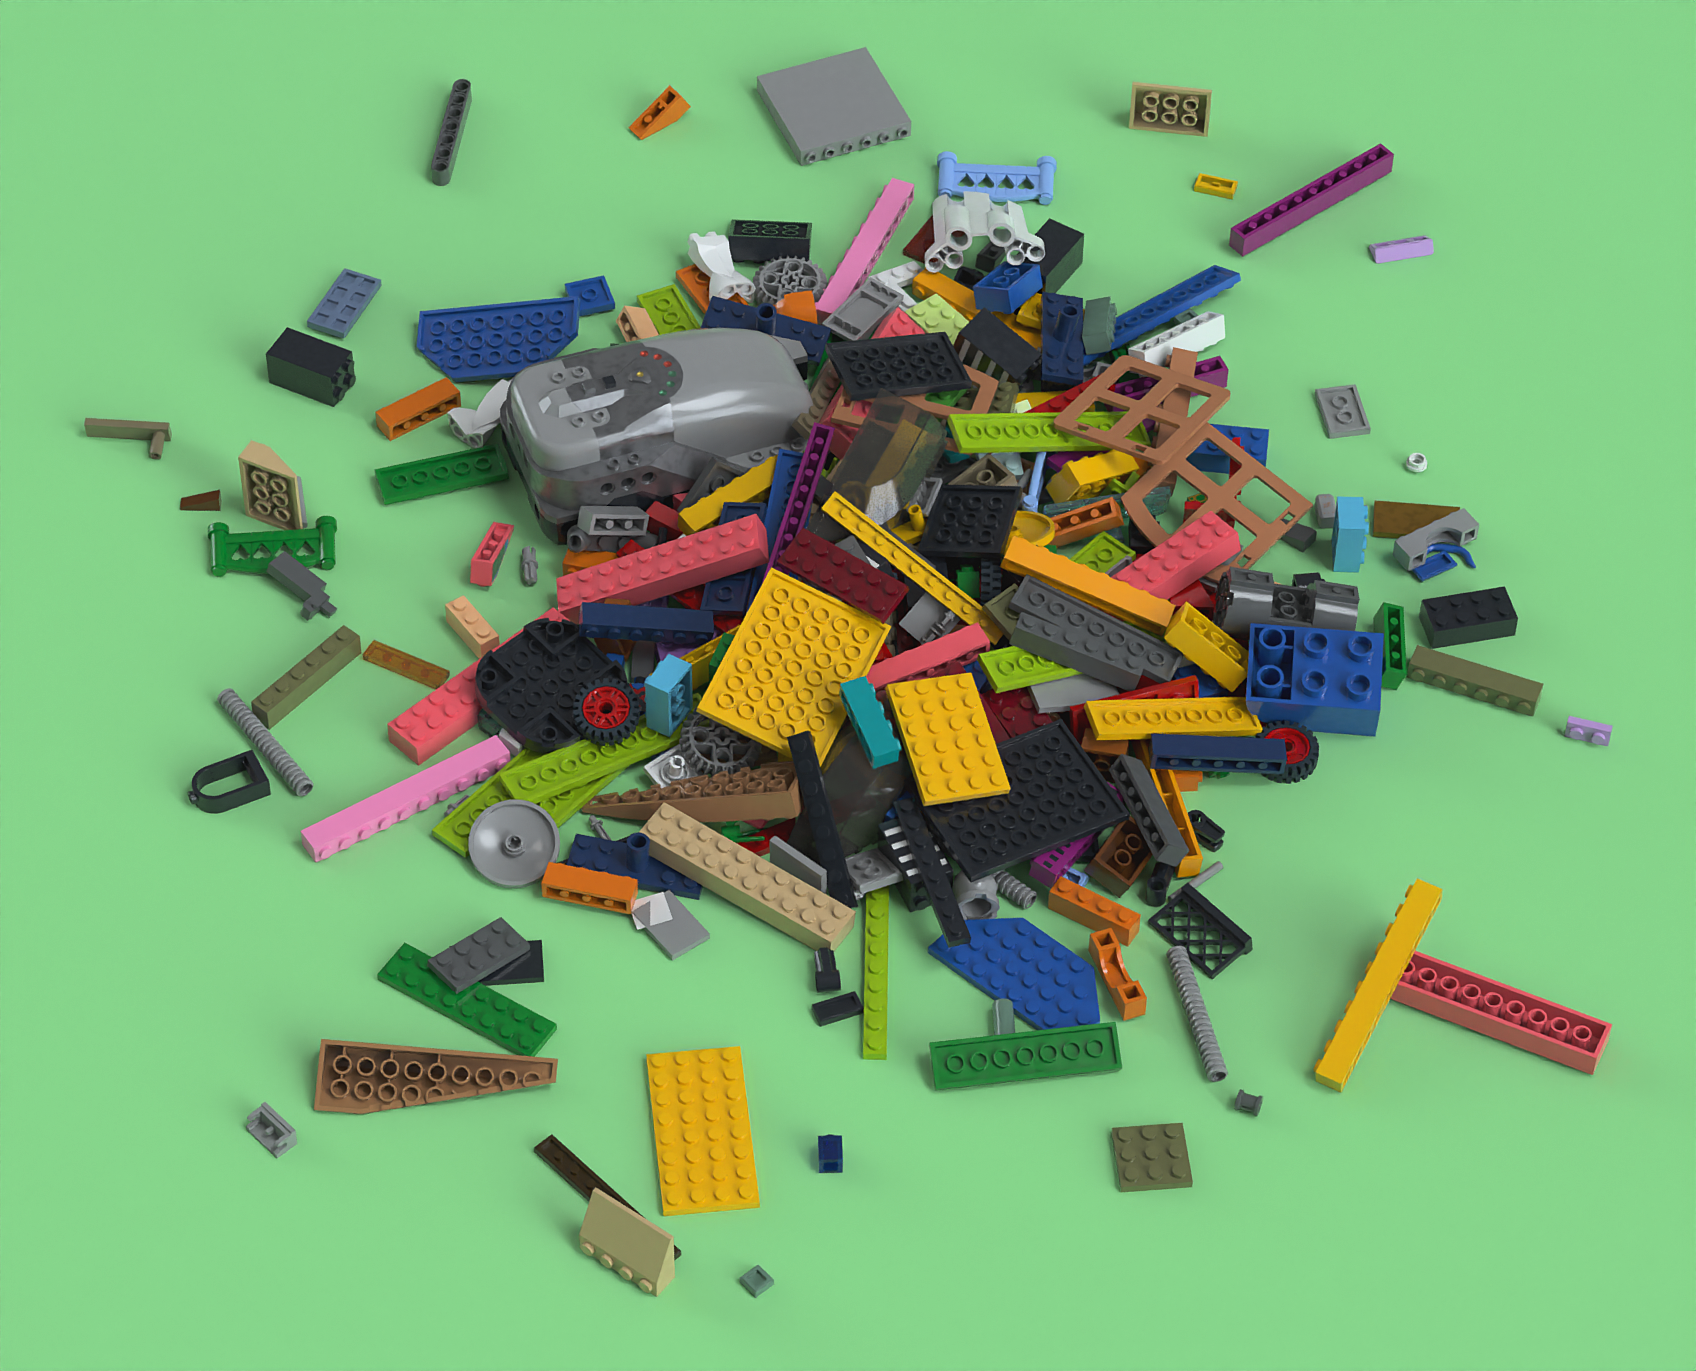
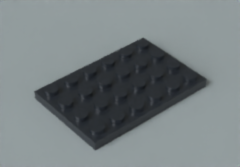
(898, 365)

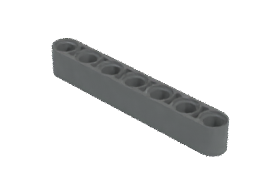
(451, 132)

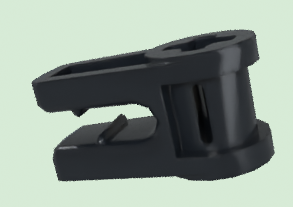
(1206, 831)

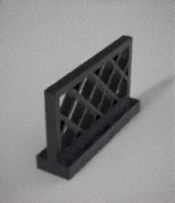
(1215, 918)

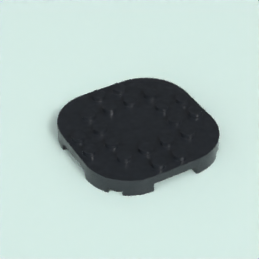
(535, 681)

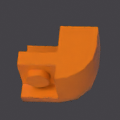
(798, 306)

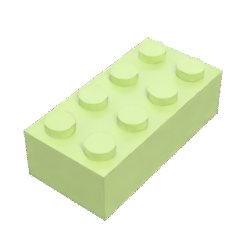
(937, 316)

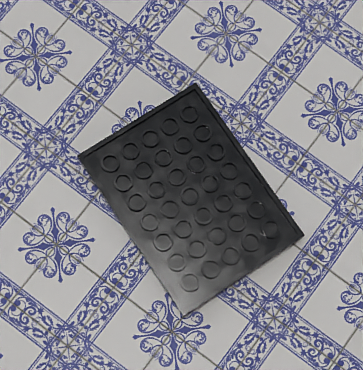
(1051, 803)

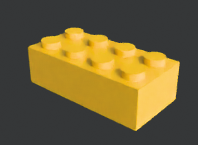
(1090, 476)
(1208, 647)

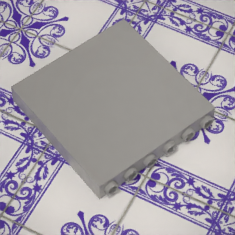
(833, 106)

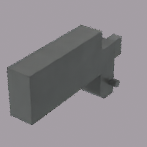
(303, 584)

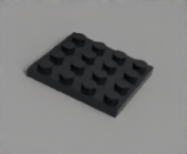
(970, 521)

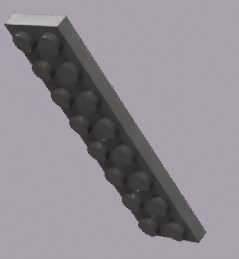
(1076, 616)

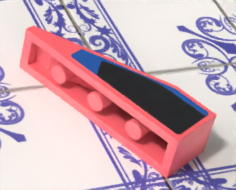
(490, 554)

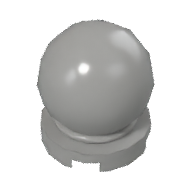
(976, 898)

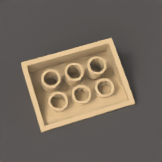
(1170, 109)
(269, 488)
(627, 1243)

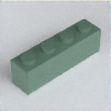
(1099, 325)

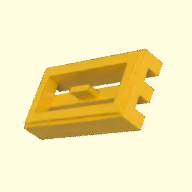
(1215, 186)

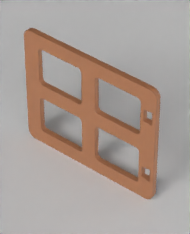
(1142, 409)

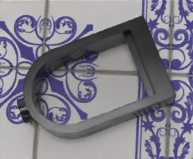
(221, 803)

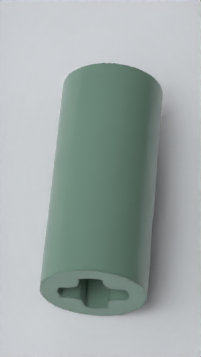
(1003, 1017)

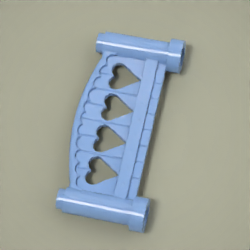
(1040, 178)
(1031, 501)

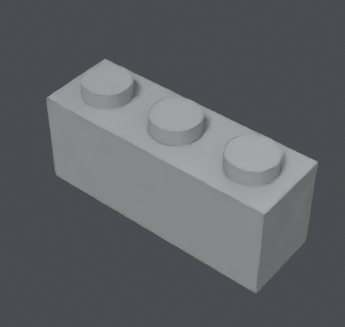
(613, 520)

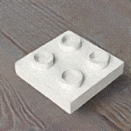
(670, 768)

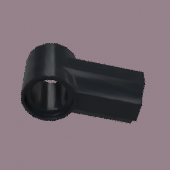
(1159, 883)
(826, 974)

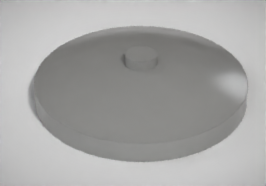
(513, 843)

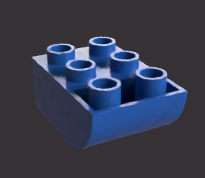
(1315, 678)

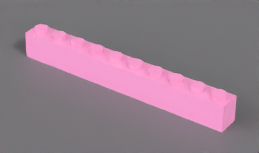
(866, 247)
(405, 799)

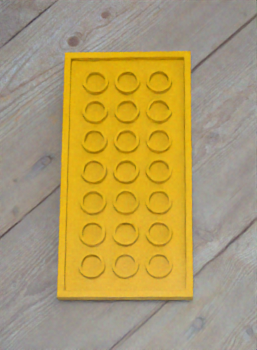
(702, 1131)

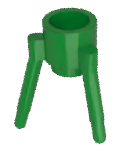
(734, 833)

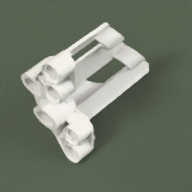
(979, 217)

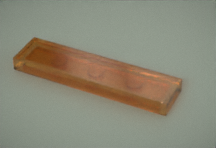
(406, 664)

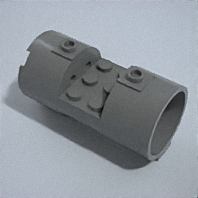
(1253, 597)

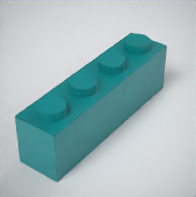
(869, 722)

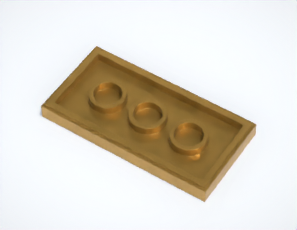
(1401, 519)

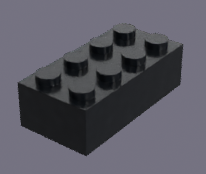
(1468, 617)

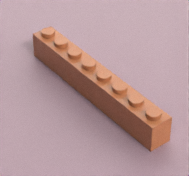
(1176, 402)

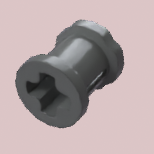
(1248, 1102)

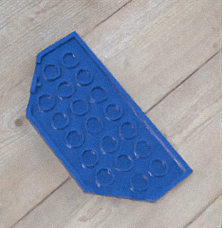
(497, 338)
(1029, 968)

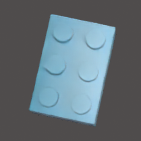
(1349, 534)
(668, 695)

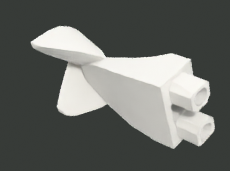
(714, 259)
(478, 426)

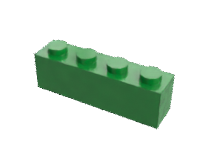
(1390, 621)

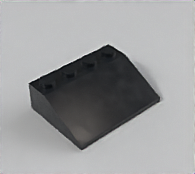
(768, 240)

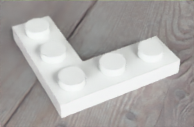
(900, 277)

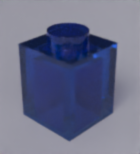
(830, 1154)

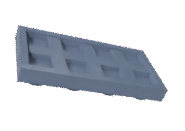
(344, 303)

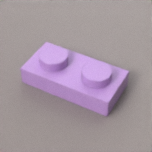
(1588, 731)

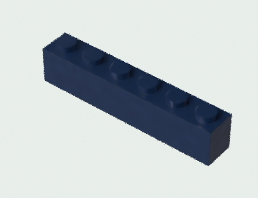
(645, 623)
(1217, 753)

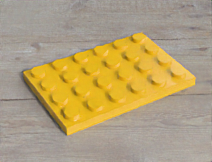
(947, 739)

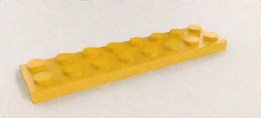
(1171, 716)

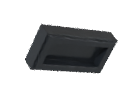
(837, 1008)

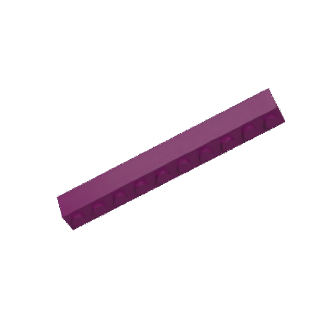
(1311, 199)
(802, 492)

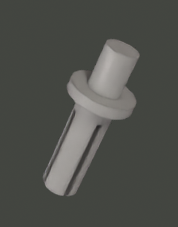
(451, 807)
(597, 825)

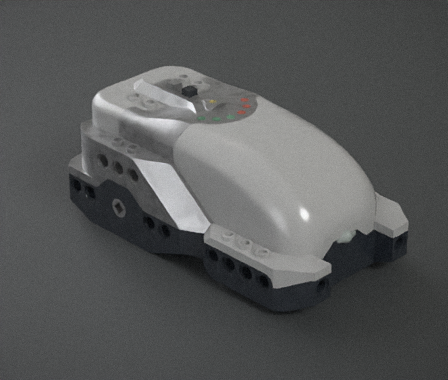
(649, 417)

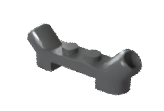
(579, 540)

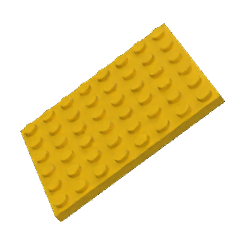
(790, 664)

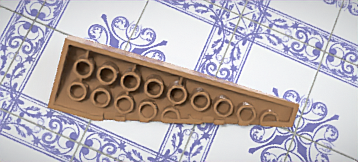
(739, 796)
(388, 1077)

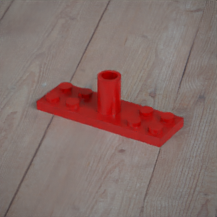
(1180, 688)

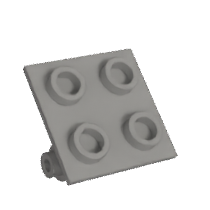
(929, 620)

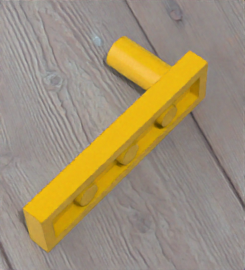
(913, 530)

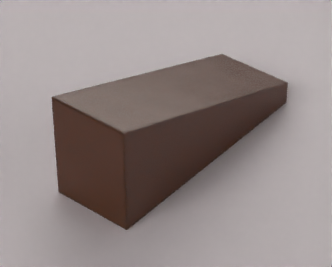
(202, 502)

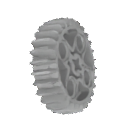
(787, 277)
(718, 750)

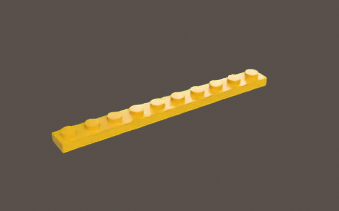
(910, 565)

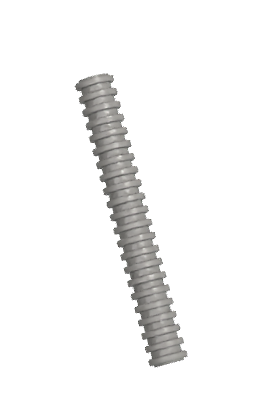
(265, 742)
(1006, 884)
(1197, 1014)

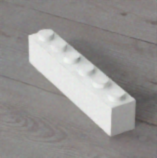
(1190, 335)

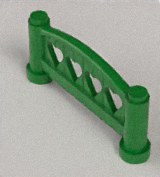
(225, 545)

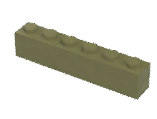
(306, 677)
(1475, 680)

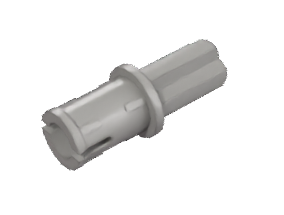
(529, 565)

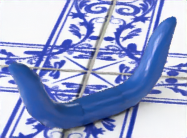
(1450, 548)

